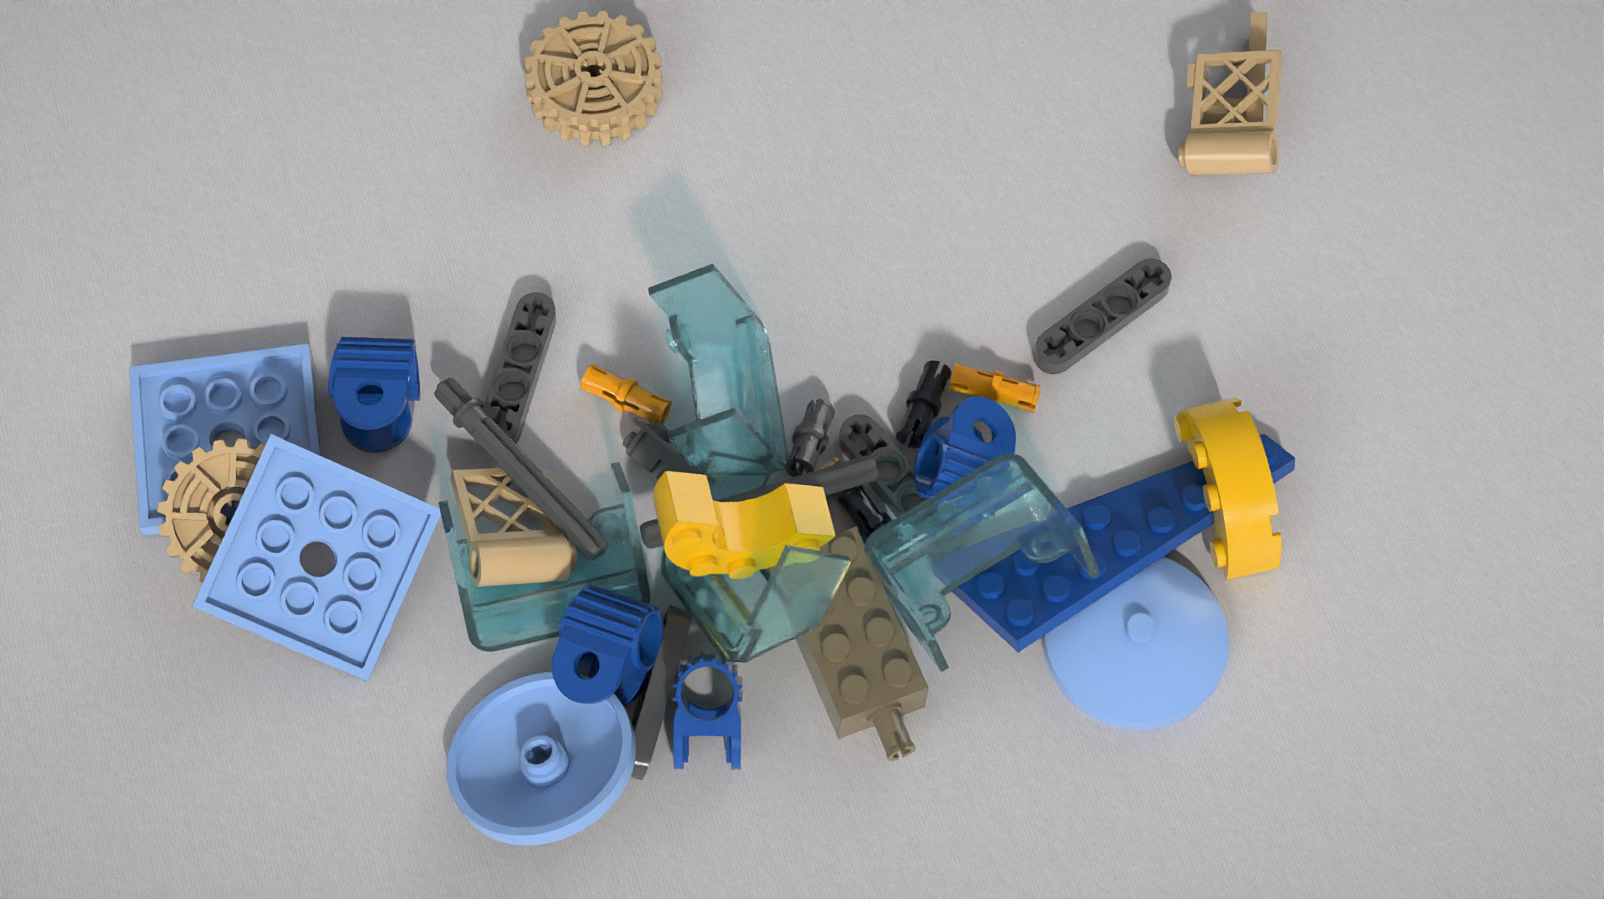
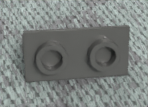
(653, 446)

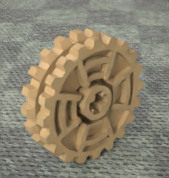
(594, 78)
(200, 498)

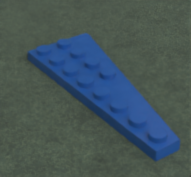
(1125, 534)

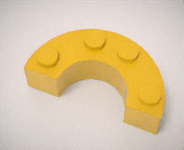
(1237, 485)
(736, 535)

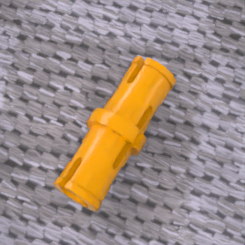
(995, 387)
(625, 394)

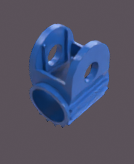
(375, 390)
(956, 448)
(610, 642)
(697, 721)

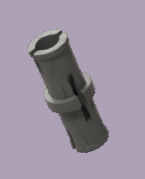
(810, 438)

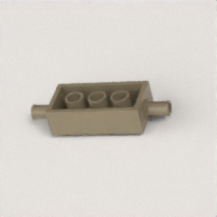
(863, 655)

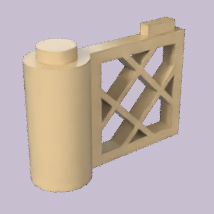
(1230, 146)
(513, 552)

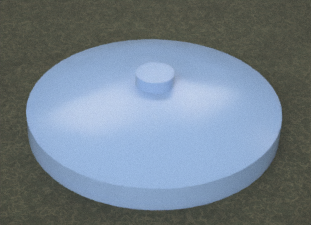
(1142, 650)
(537, 763)

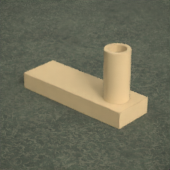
(1256, 75)

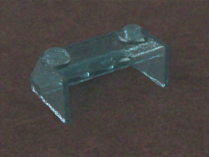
(728, 370)
(965, 533)
(762, 610)
(533, 611)

